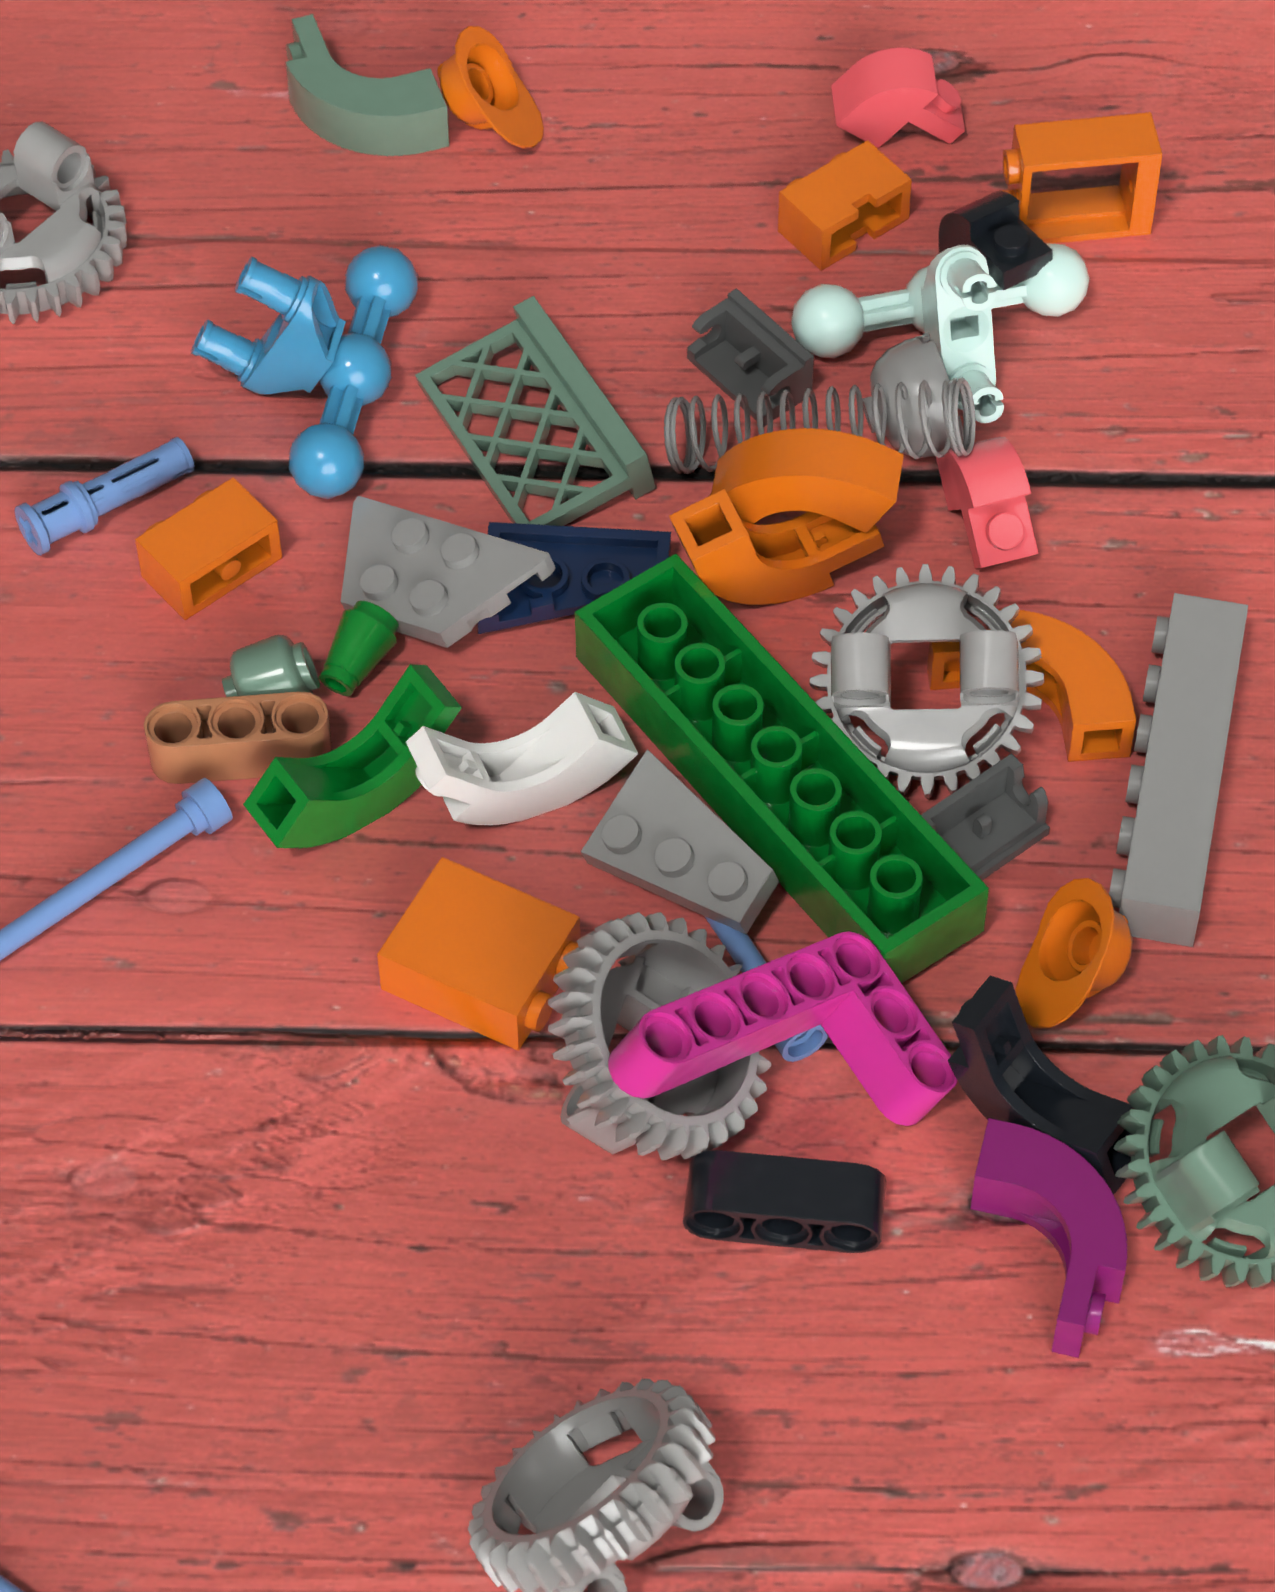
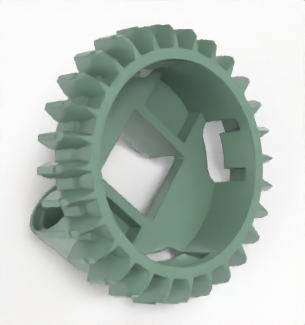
(1203, 1180)

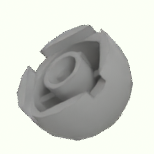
(911, 363)

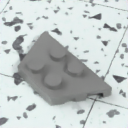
(431, 571)

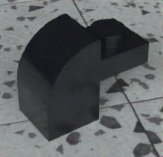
(1000, 236)

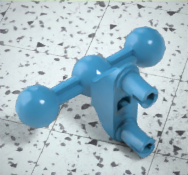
(309, 348)

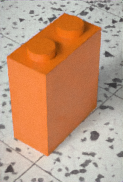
(479, 953)

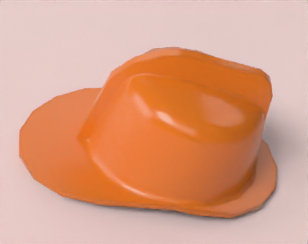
(487, 91)
(1074, 955)

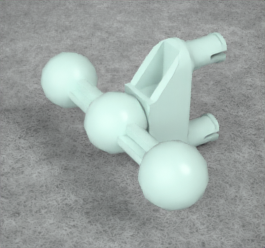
(951, 304)

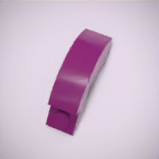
(1068, 1201)

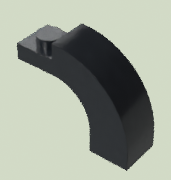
(1019, 1085)

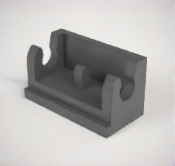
(750, 354)
(991, 817)

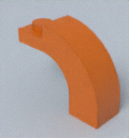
(811, 473)
(766, 561)
(1078, 685)

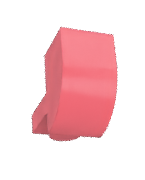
(895, 89)
(991, 494)

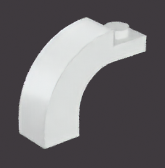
(527, 774)

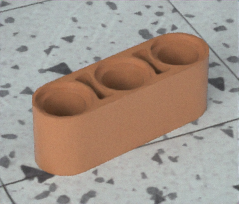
(210, 732)

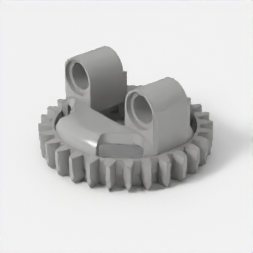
(64, 245)
(992, 677)
(659, 969)
(571, 1505)

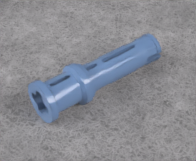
(80, 504)

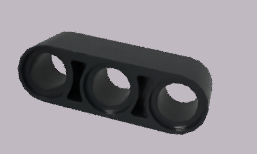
(785, 1201)

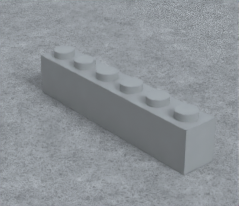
(1181, 771)

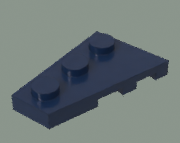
(586, 564)

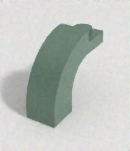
(362, 112)

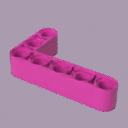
(829, 984)

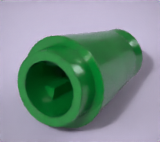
(358, 646)

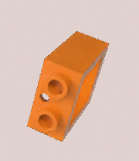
(1081, 143)

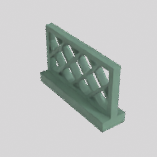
(571, 388)

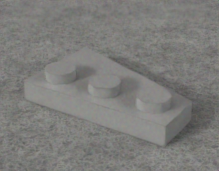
(679, 849)

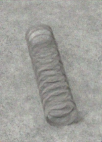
(950, 395)

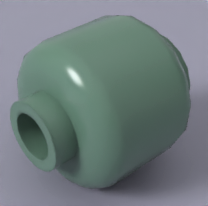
(270, 668)

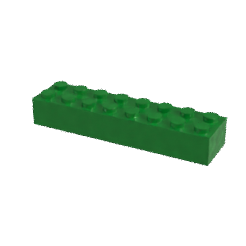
(778, 769)

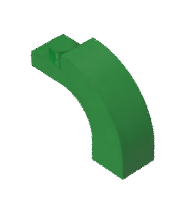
(359, 782)

